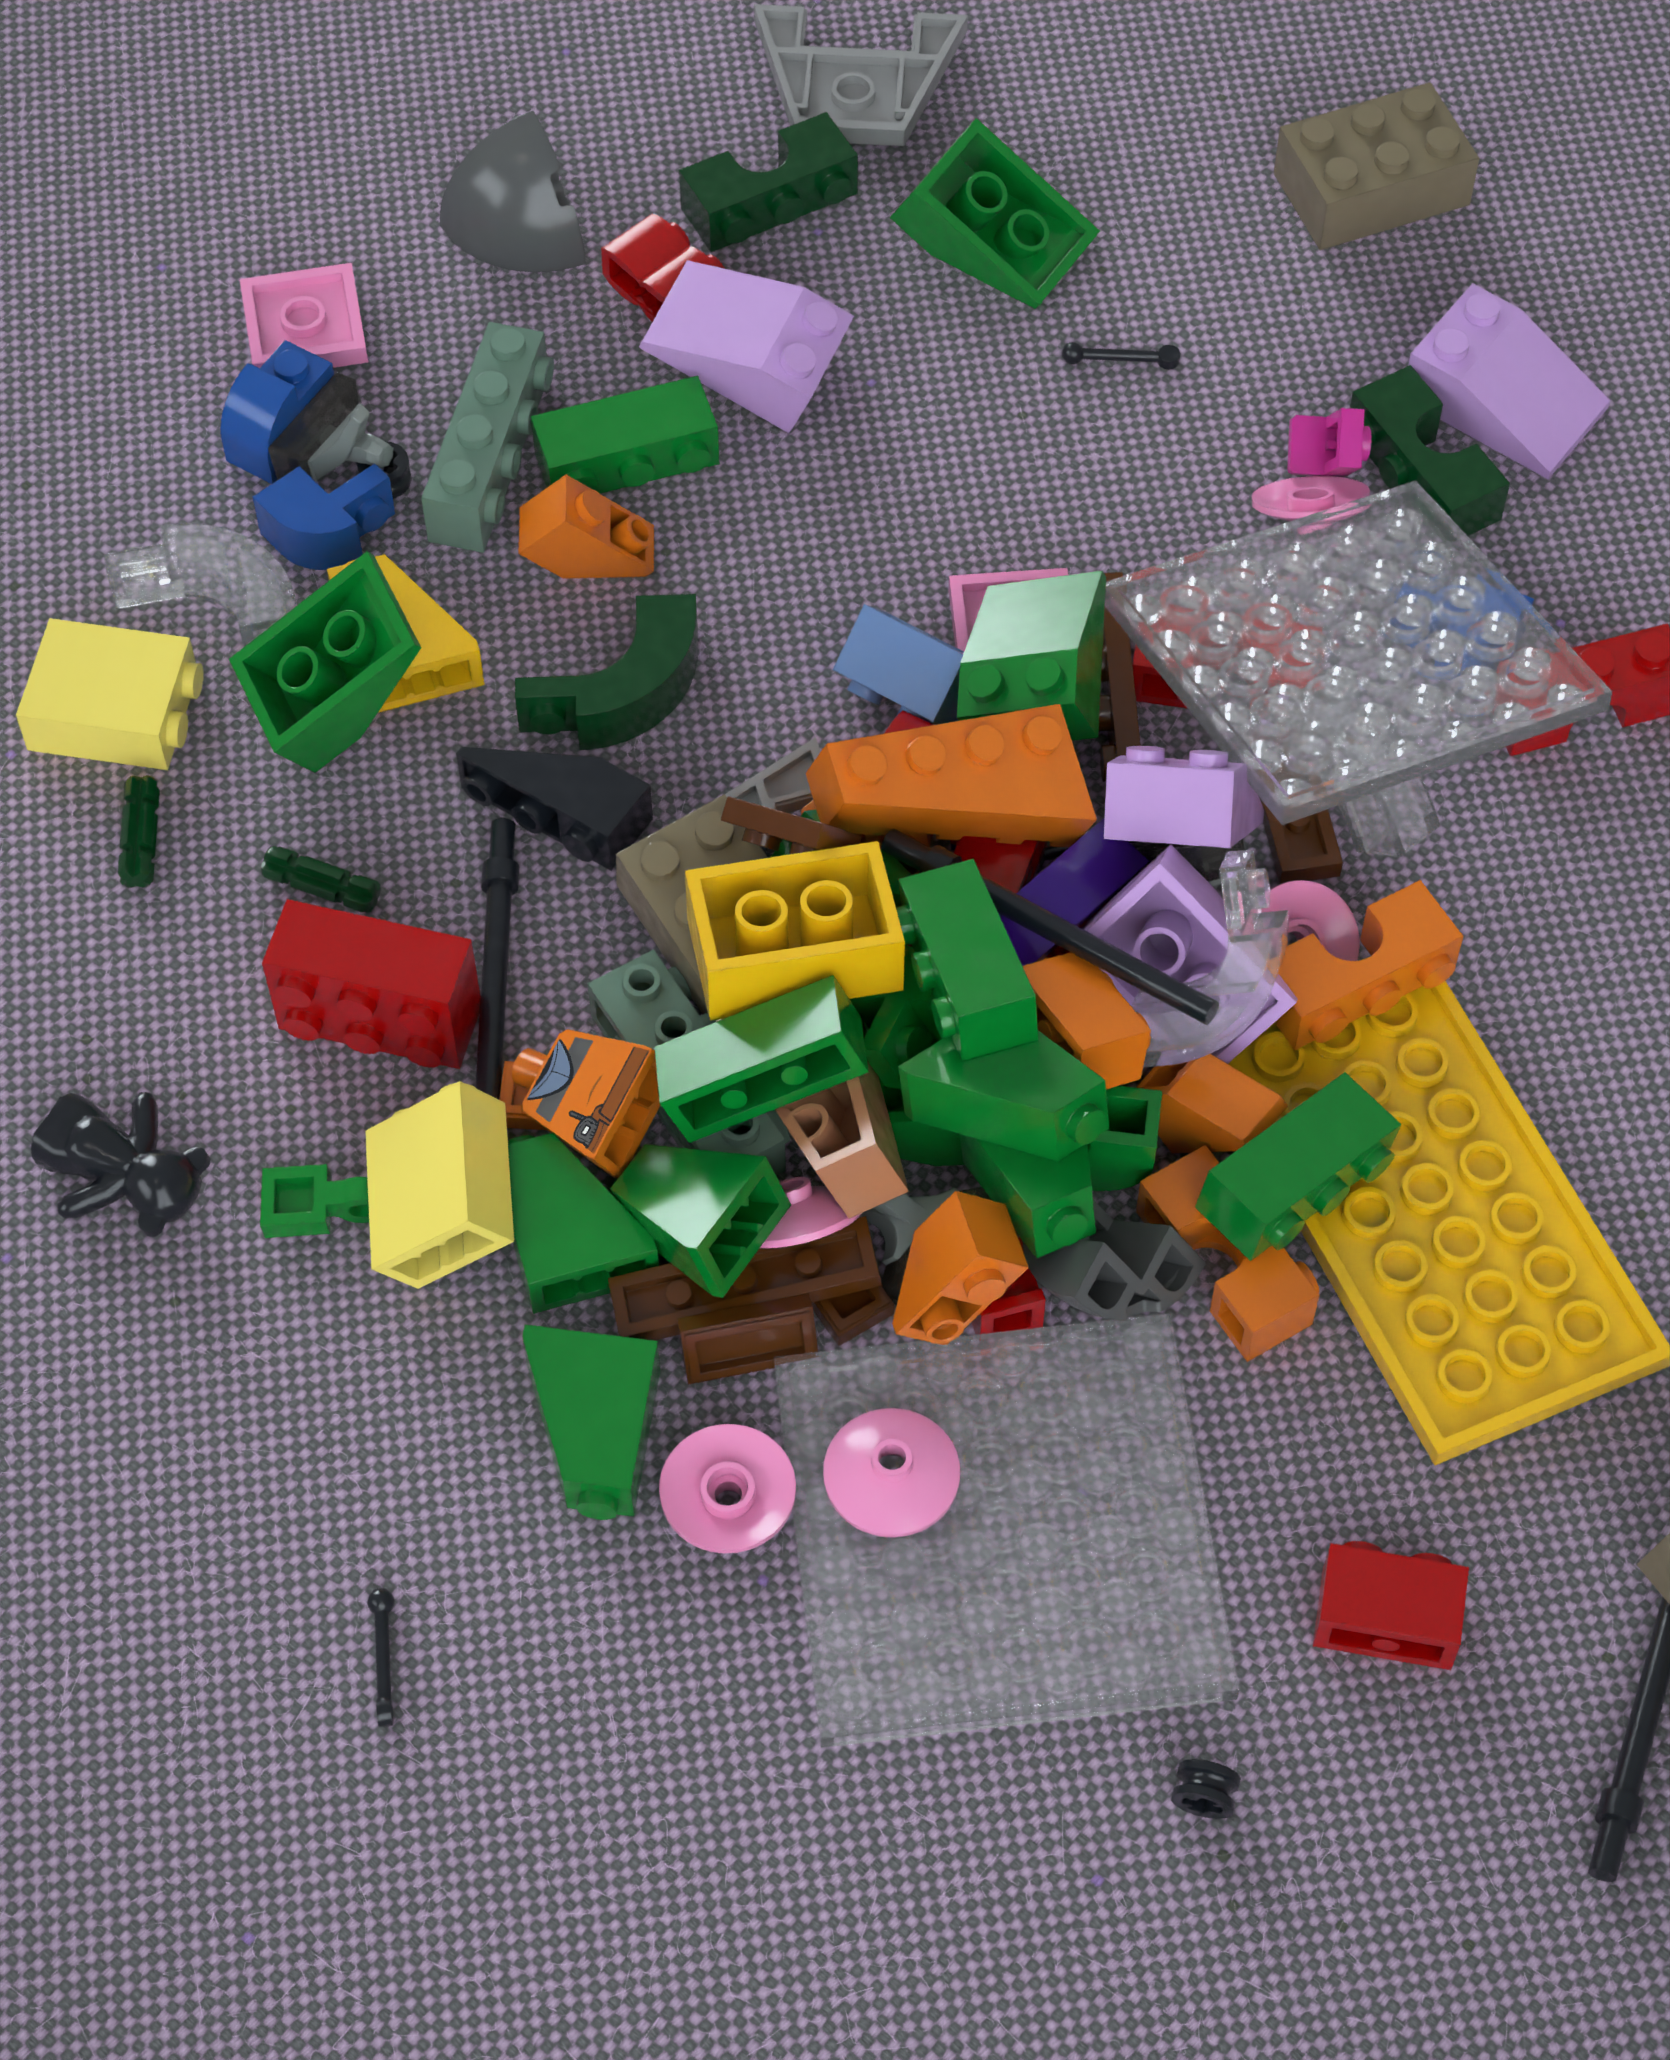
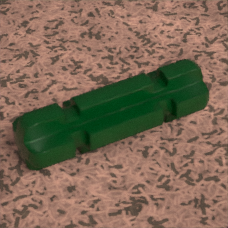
(138, 831)
(320, 879)

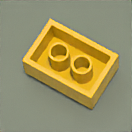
(793, 922)

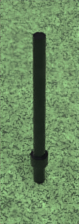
(499, 882)
(1063, 932)
(1620, 1804)

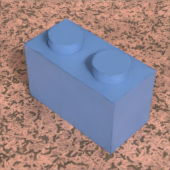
(901, 664)

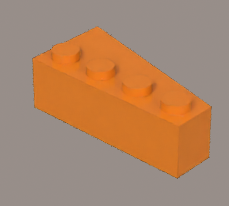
(970, 777)

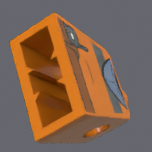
(592, 1095)

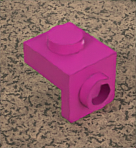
(1328, 444)

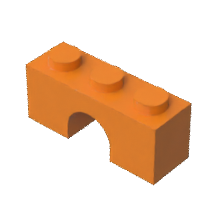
(1409, 948)
(1261, 1298)

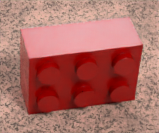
(372, 984)

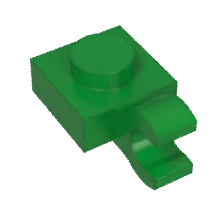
(305, 1199)

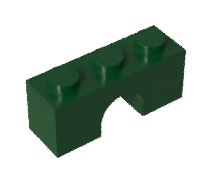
(734, 203)
(1402, 422)

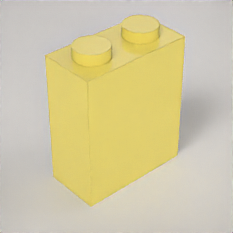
(109, 694)
(439, 1185)

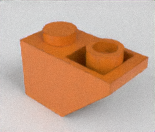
(584, 534)
(1211, 1105)
(957, 1268)

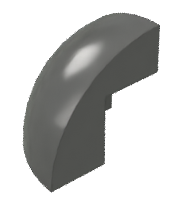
(510, 203)
(1119, 1268)

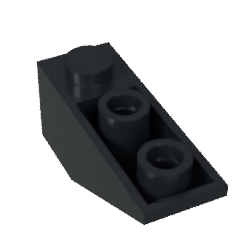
(568, 797)

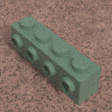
(486, 437)
(652, 1006)

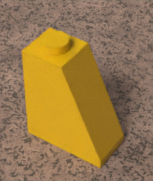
(448, 653)

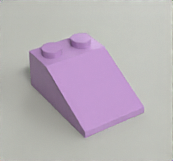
(748, 338)
(1507, 382)
(1179, 799)
(1179, 927)

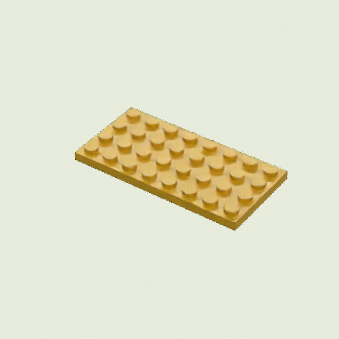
(1472, 1246)

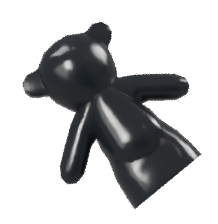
(85, 1143)

